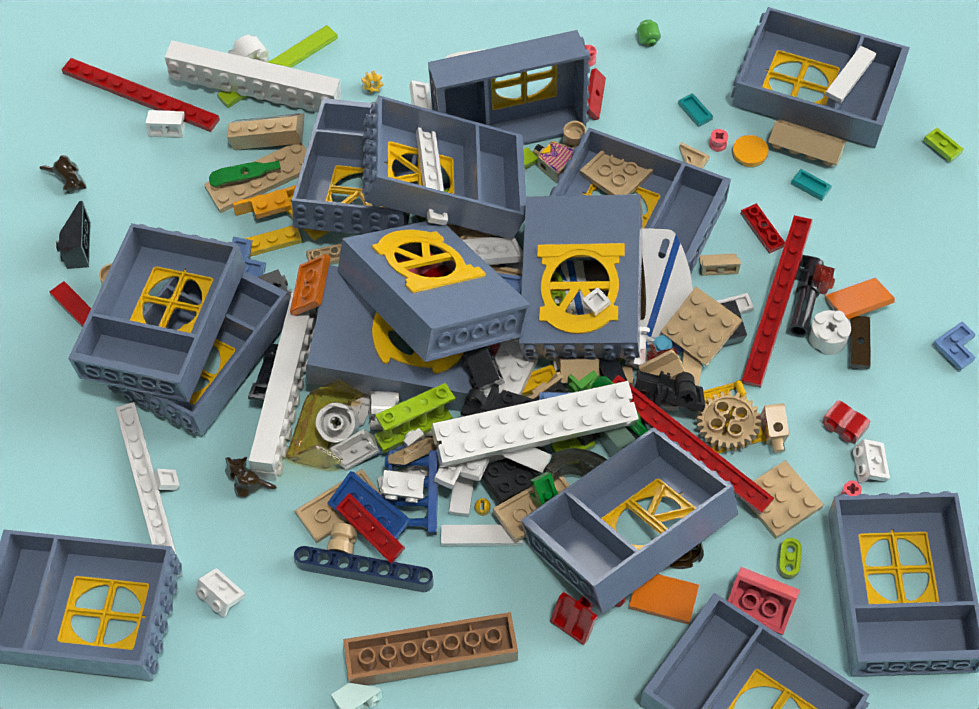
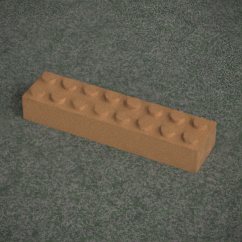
(431, 649)

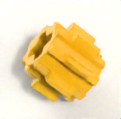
(372, 86)

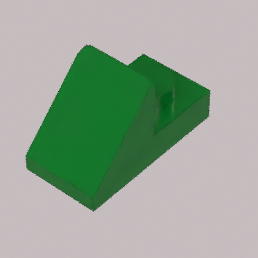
(543, 489)

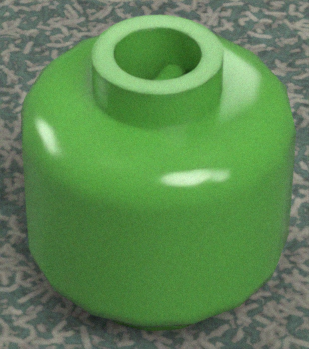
(648, 33)

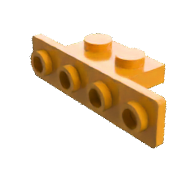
(265, 204)

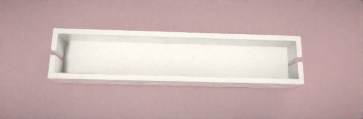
(250, 77)
(282, 395)
(534, 424)

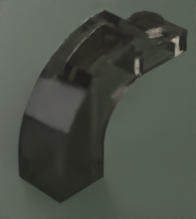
(573, 461)

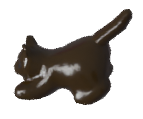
(67, 171)
(245, 479)

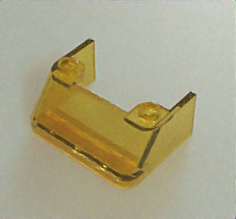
(307, 444)

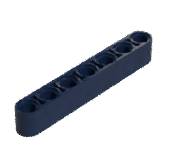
(372, 575)

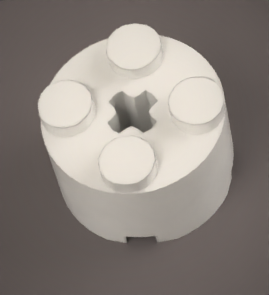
(250, 48)
(829, 332)
(379, 402)
(341, 412)

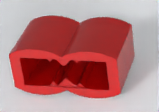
(846, 422)

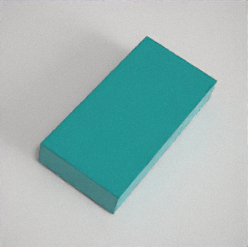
(695, 110)
(811, 184)

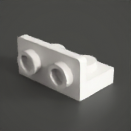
(870, 461)
(402, 485)
(218, 592)

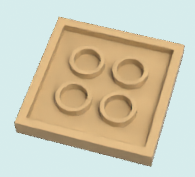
(614, 175)
(701, 326)
(791, 502)

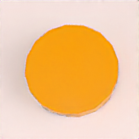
(750, 150)

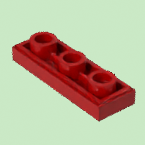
(596, 91)
(762, 228)

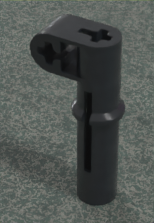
(801, 319)

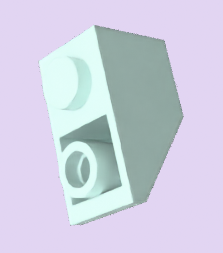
(356, 696)

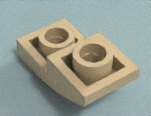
(692, 366)

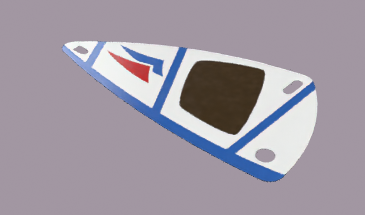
(663, 280)

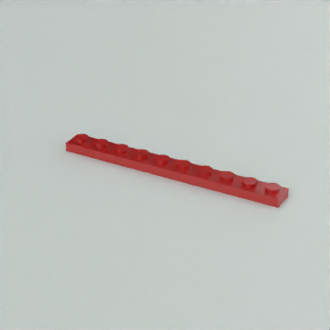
(139, 93)
(777, 302)
(656, 417)

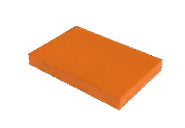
(310, 285)
(860, 298)
(666, 598)

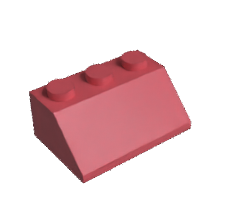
(764, 599)

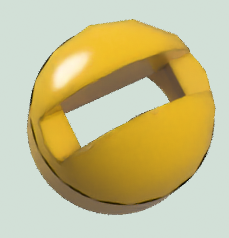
(487, 506)

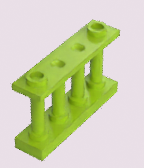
(413, 414)

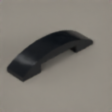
(259, 388)

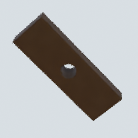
(860, 333)

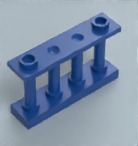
(431, 501)

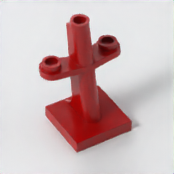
(575, 617)

